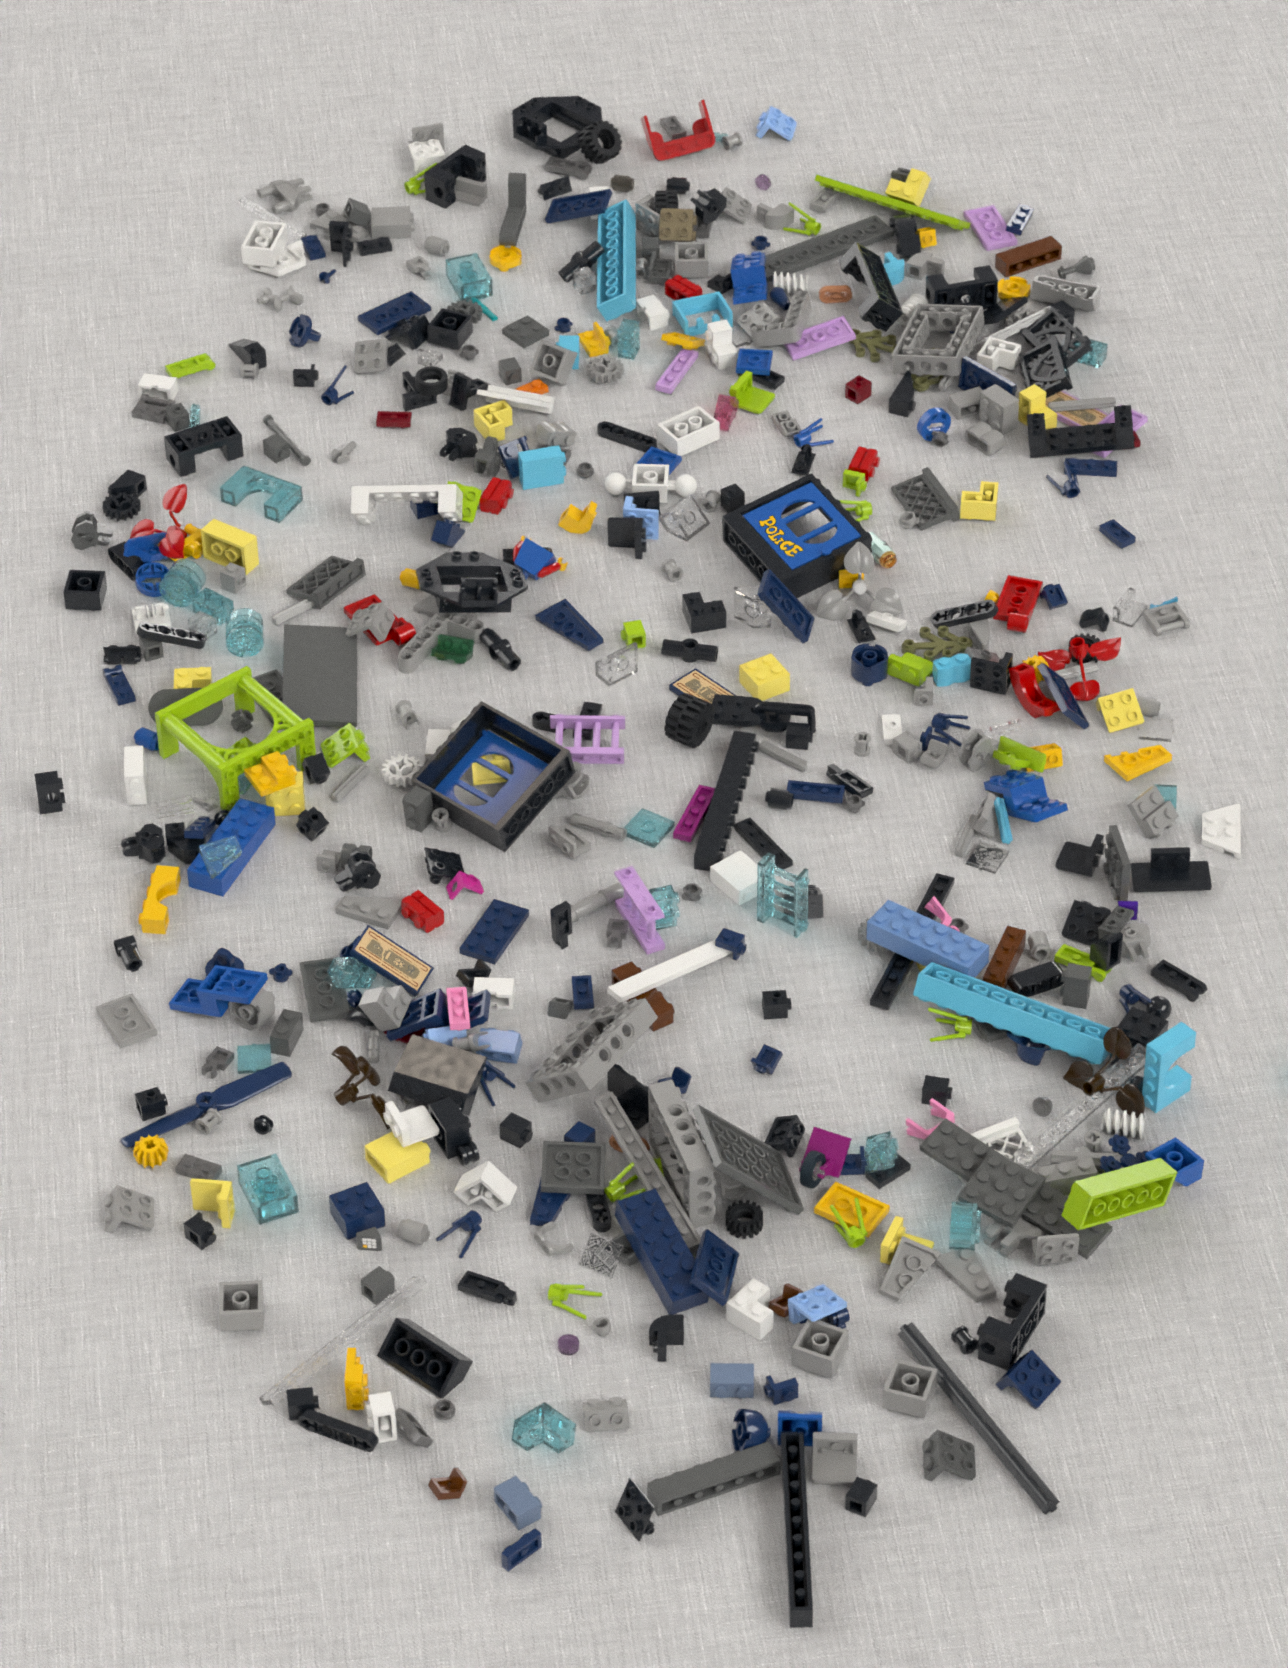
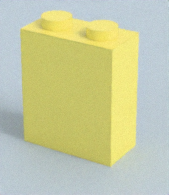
(393, 1160)

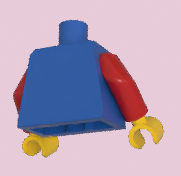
(535, 559)

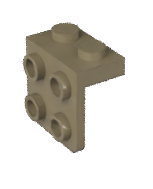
(677, 225)

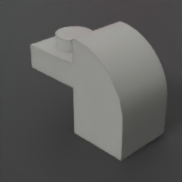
(776, 217)
(923, 264)

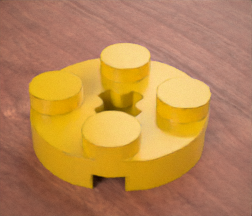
(505, 258)
(1013, 288)

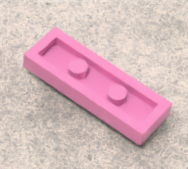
(458, 1008)

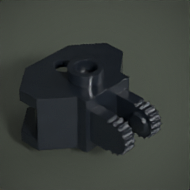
(708, 204)
(459, 445)
(146, 844)
(358, 872)

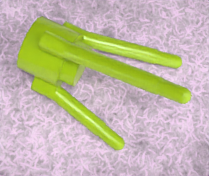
(413, 184)
(811, 224)
(862, 508)
(962, 1025)
(616, 1189)
(853, 1235)
(560, 1293)

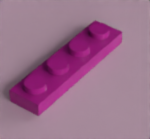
(694, 814)

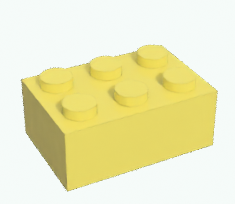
(229, 544)

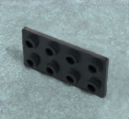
(1170, 871)
(630, 1094)

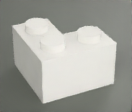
(720, 344)
(999, 353)
(486, 1184)
(750, 1310)

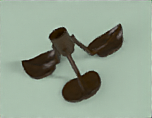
(1081, 1074)
(349, 1092)

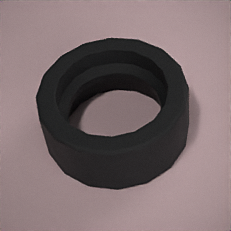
(429, 373)

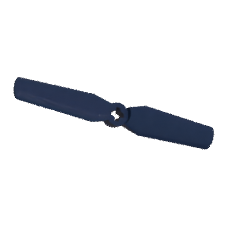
(222, 1098)

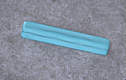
(1003, 820)

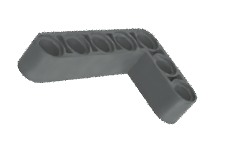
(516, 210)

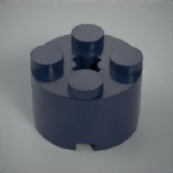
(869, 664)

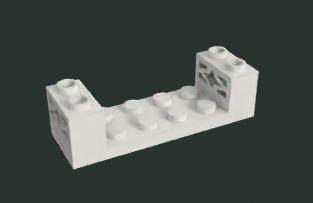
(446, 495)

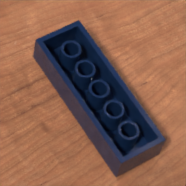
(660, 1250)

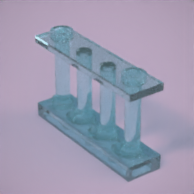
(766, 897)

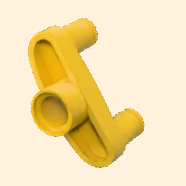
(193, 542)

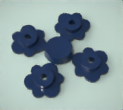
(1120, 1145)

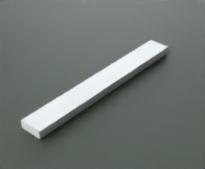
(666, 971)

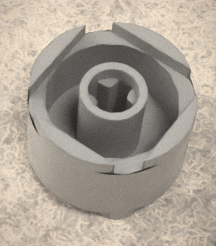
(255, 1013)

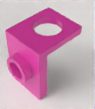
(464, 880)

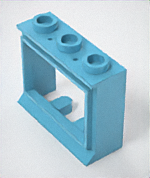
(698, 305)

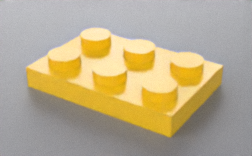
(843, 1198)

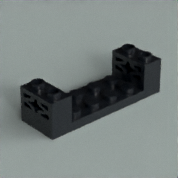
(881, 305)
(1080, 439)

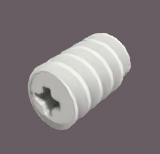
(790, 282)
(909, 306)
(1123, 1122)

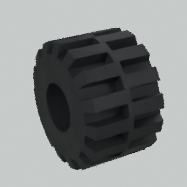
(689, 720)

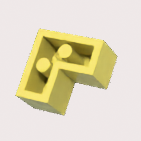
(910, 191)
(1033, 401)
(493, 419)
(980, 504)
(192, 677)

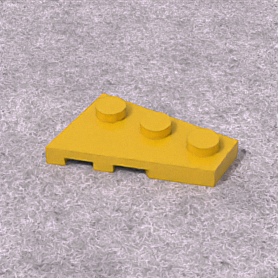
(1137, 763)

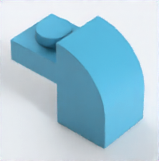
(894, 268)

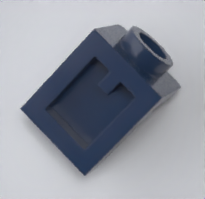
(1054, 596)
(927, 736)
(855, 1163)

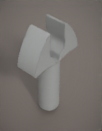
(343, 456)

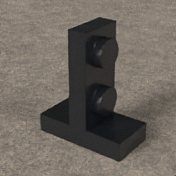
(463, 388)
(413, 399)

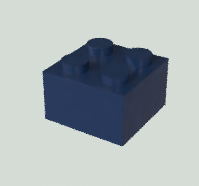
(356, 1210)

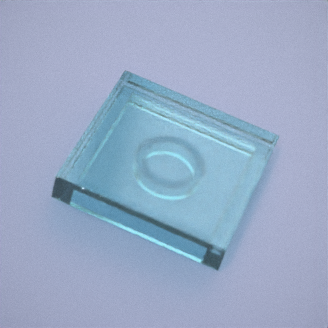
(648, 828)

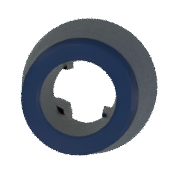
(780, 298)

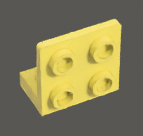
(1120, 710)
(484, 776)
(214, 1196)
(892, 1239)

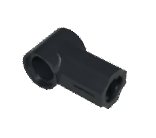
(128, 951)

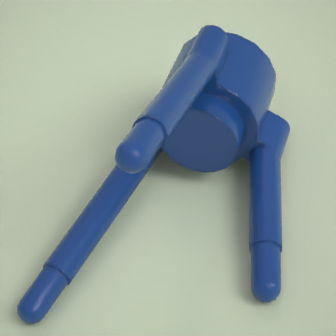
(804, 436)

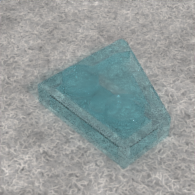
(220, 854)

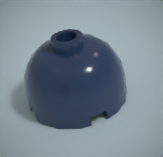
(750, 1429)

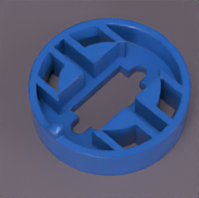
(933, 415)
(152, 570)

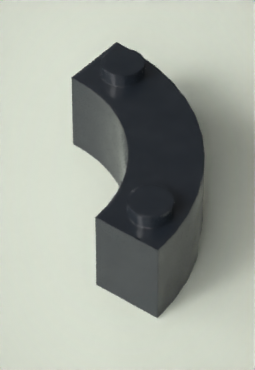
(904, 229)

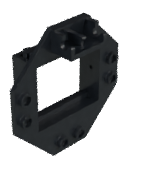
(570, 110)
(477, 582)

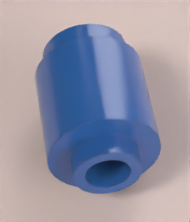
(146, 738)

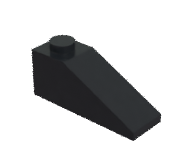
(250, 352)
(902, 399)

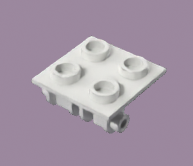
(159, 615)

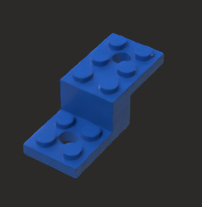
(749, 277)
(1025, 795)
(218, 989)

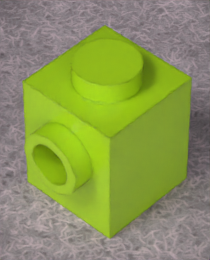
(634, 632)

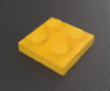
(687, 341)

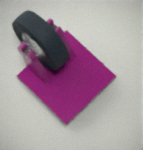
(823, 1157)

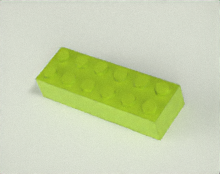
(1119, 1193)

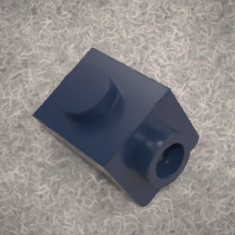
(731, 941)
(766, 1060)
(680, 1078)
(781, 1391)

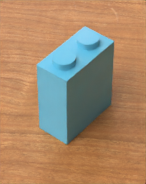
(541, 467)

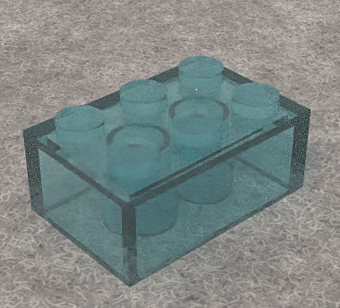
(469, 277)
(267, 1189)

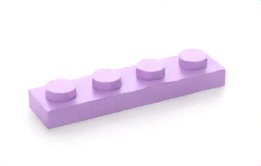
(676, 371)

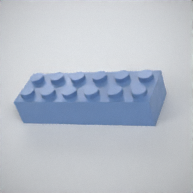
(926, 940)

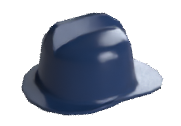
(1027, 1050)

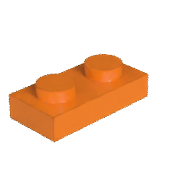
(535, 386)

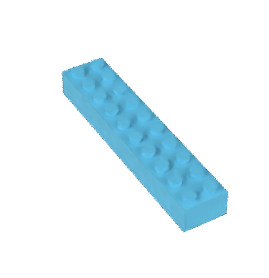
(618, 263)
(1012, 1012)

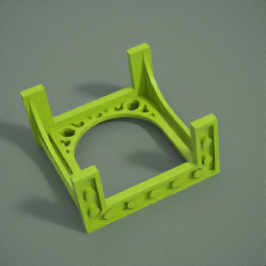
(224, 770)

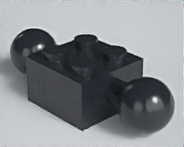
(1146, 1026)

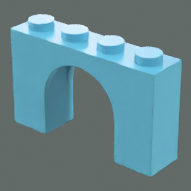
(1159, 1084)

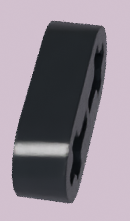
(541, 721)

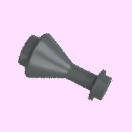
(1085, 266)

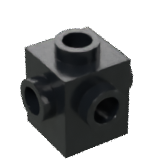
(311, 823)

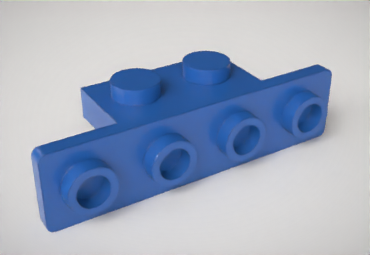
(145, 547)

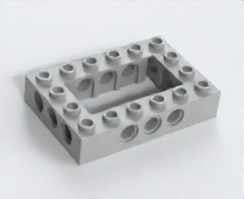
(909, 351)
(591, 1050)
(681, 1153)

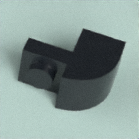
(666, 1331)

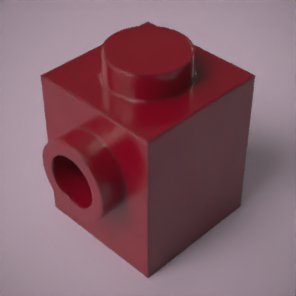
(858, 389)

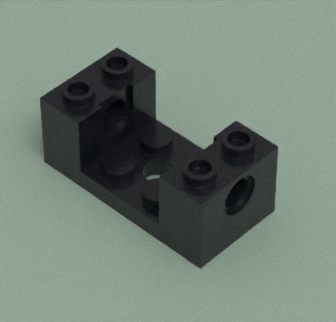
(441, 178)
(980, 291)
(185, 444)
(1003, 1342)

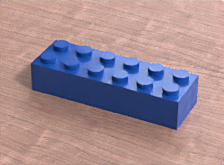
(251, 825)

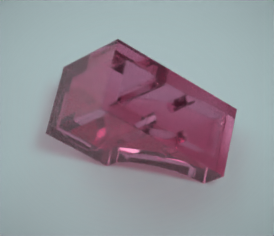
(726, 411)

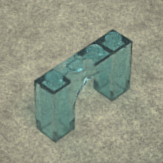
(249, 481)

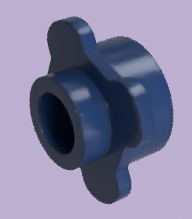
(760, 242)
(563, 325)
(280, 973)
(354, 997)

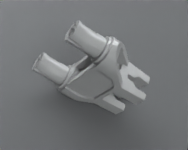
(287, 193)
(1014, 1238)

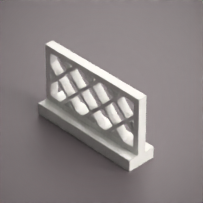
(518, 398)
(997, 1134)

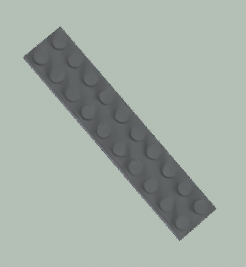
(826, 246)
(965, 1154)

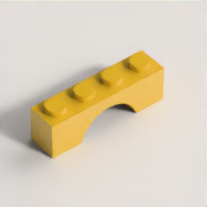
(164, 883)

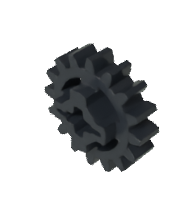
(121, 506)

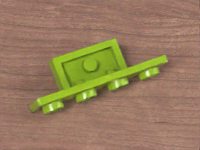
(1019, 755)

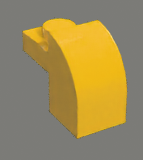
(578, 521)

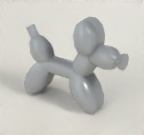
(294, 297)

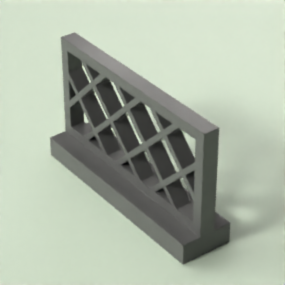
(937, 494)
(330, 587)

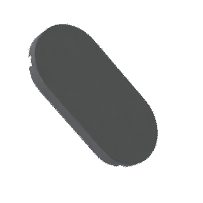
(169, 696)

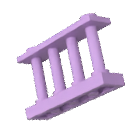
(592, 754)
(640, 910)

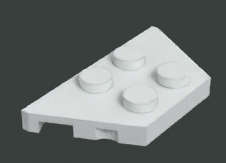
(290, 259)
(1222, 830)

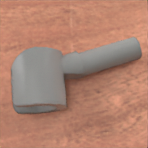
(209, 804)

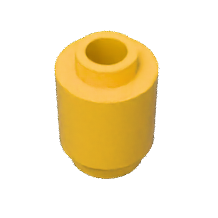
(409, 578)

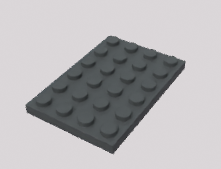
(747, 1160)

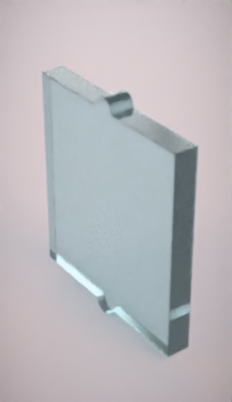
(253, 1058)

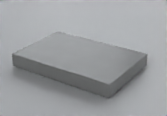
(126, 1020)

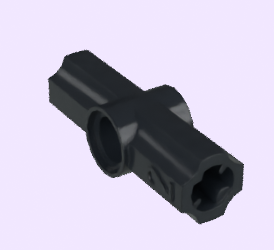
(581, 260)
(500, 649)
(689, 650)

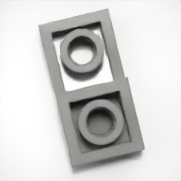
(785, 423)

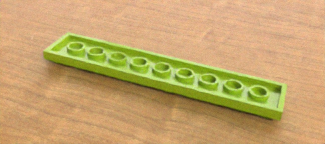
(892, 203)

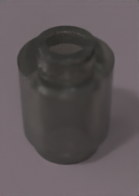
(622, 183)

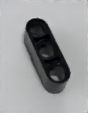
(128, 565)
(1036, 979)

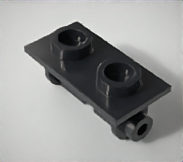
(555, 188)
(803, 461)
(860, 627)
(130, 653)

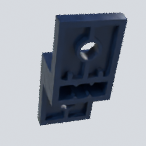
(432, 1012)

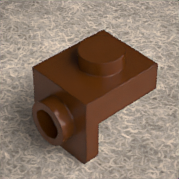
(780, 1304)
(448, 1487)

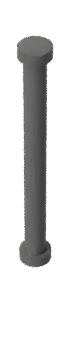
(304, 459)

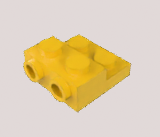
(271, 774)
(355, 1382)

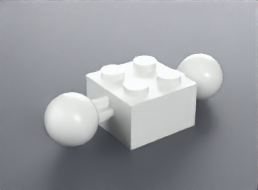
(651, 478)

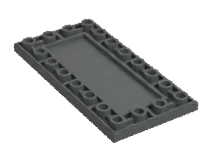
(320, 674)

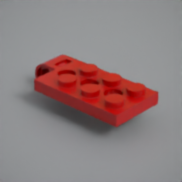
(1018, 615)
(400, 631)

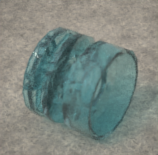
(182, 583)
(244, 632)

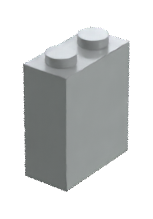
(392, 222)

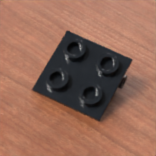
(442, 864)
(635, 1510)

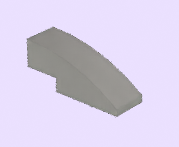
(979, 633)

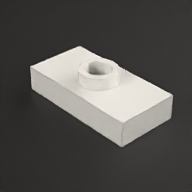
(886, 621)
(891, 727)

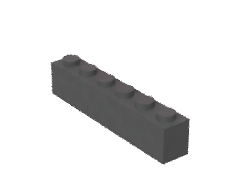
(713, 1478)

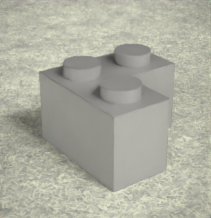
(385, 1006)

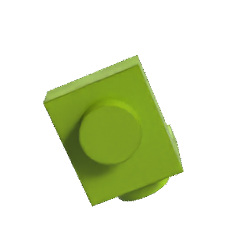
(855, 481)

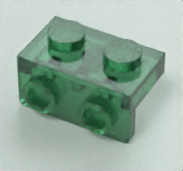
(453, 648)

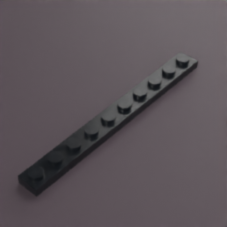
(900, 965)

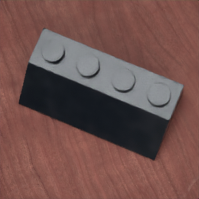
(424, 1357)

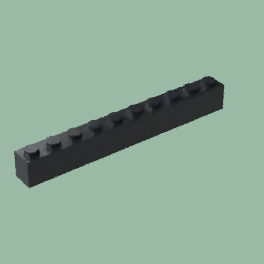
(726, 800)
(796, 1530)

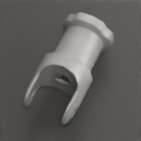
(408, 715)
(470, 1042)

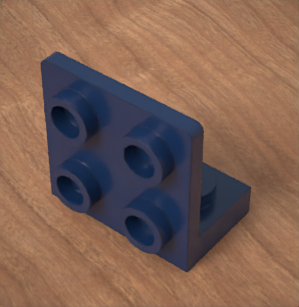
(1030, 1378)

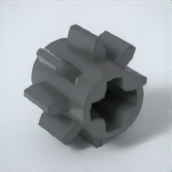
(242, 720)

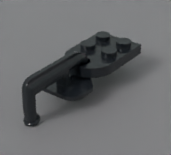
(752, 711)

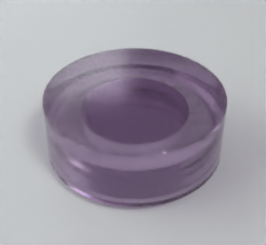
(762, 182)
(568, 1344)

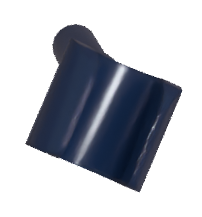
(325, 276)

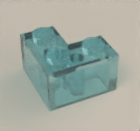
(963, 1226)
(544, 1426)

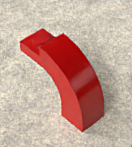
(1029, 693)

